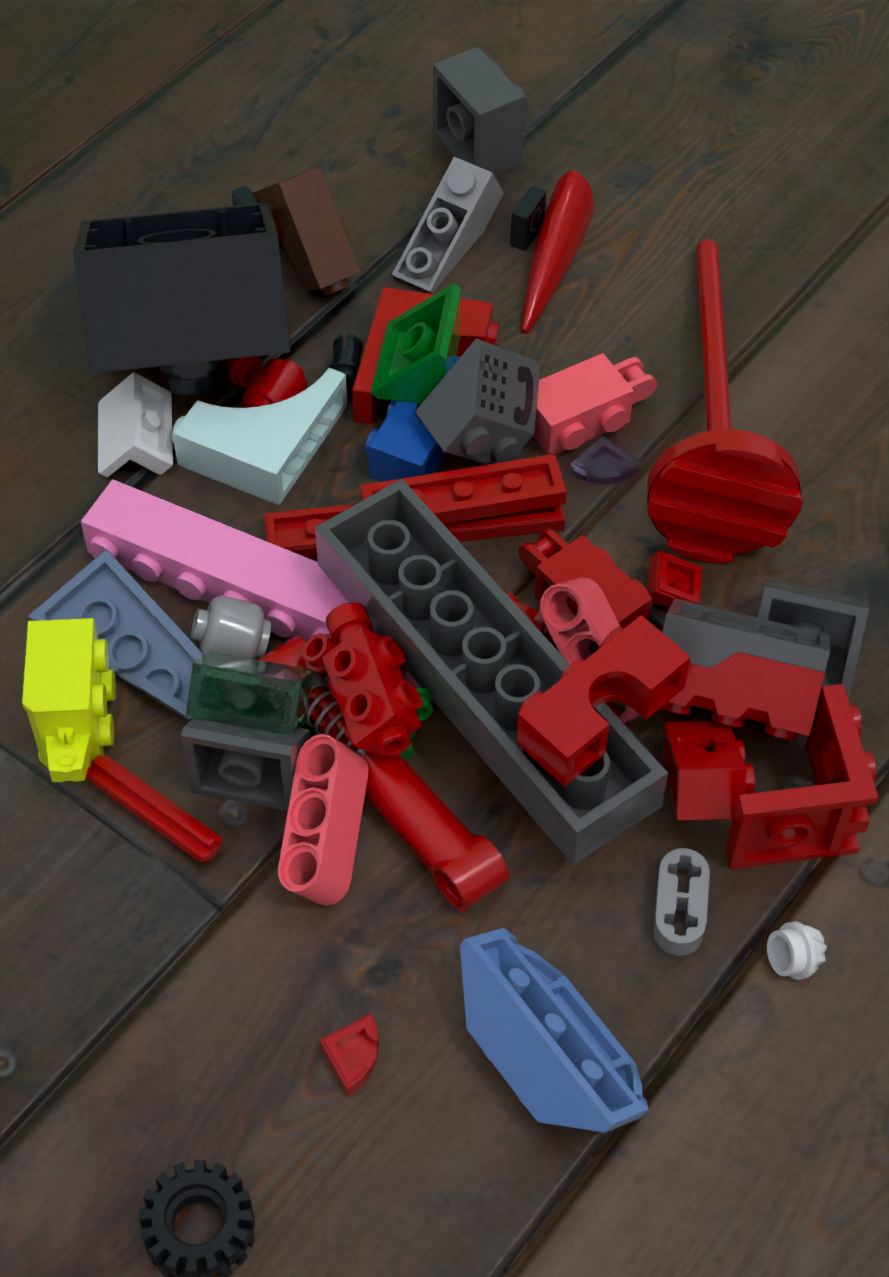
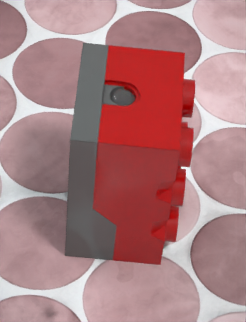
(748, 668)

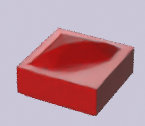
(673, 579)

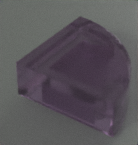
(604, 464)

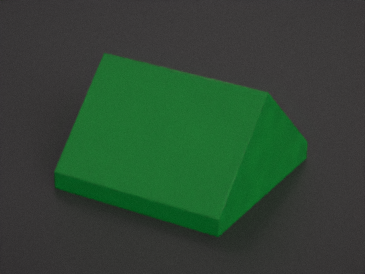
(419, 348)

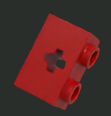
(705, 769)

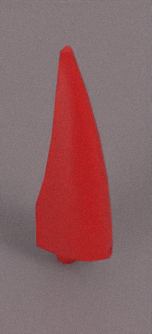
(557, 243)

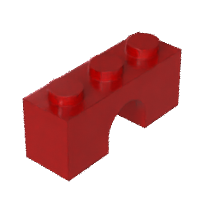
(630, 668)

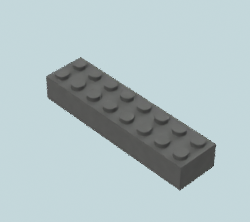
(481, 663)

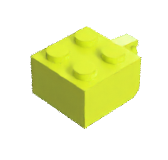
(68, 695)

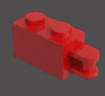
(582, 559)

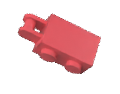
(588, 401)

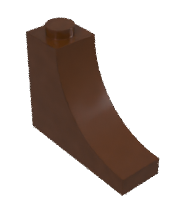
(311, 231)

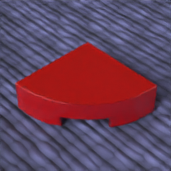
(353, 1052)

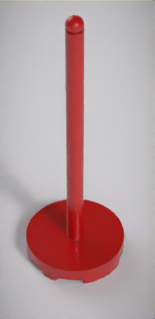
(724, 485)

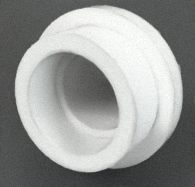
(796, 950)

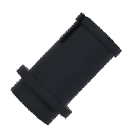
(347, 359)

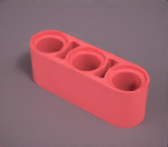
(575, 632)
(323, 820)

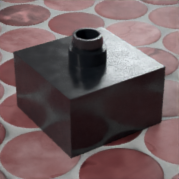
(181, 292)

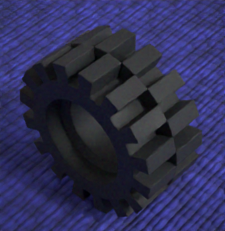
(191, 1186)

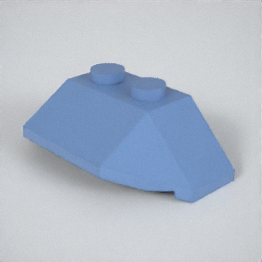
(546, 1037)

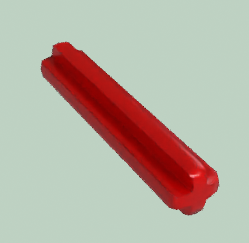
(154, 808)

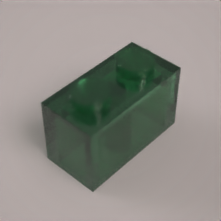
(249, 693)

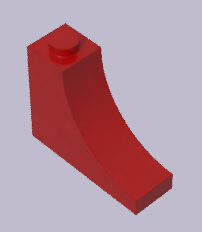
(474, 323)

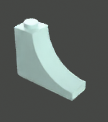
(260, 446)

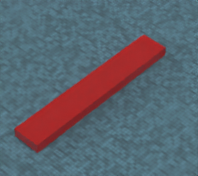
(296, 528)

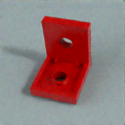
(816, 818)

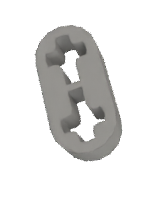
(693, 902)

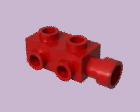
(369, 684)

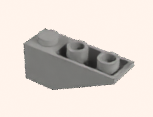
(449, 225)

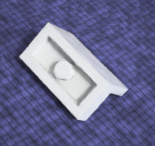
(135, 426)

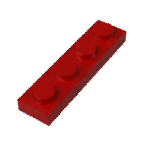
(486, 489)

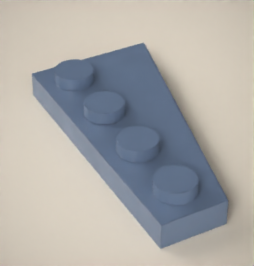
(141, 637)

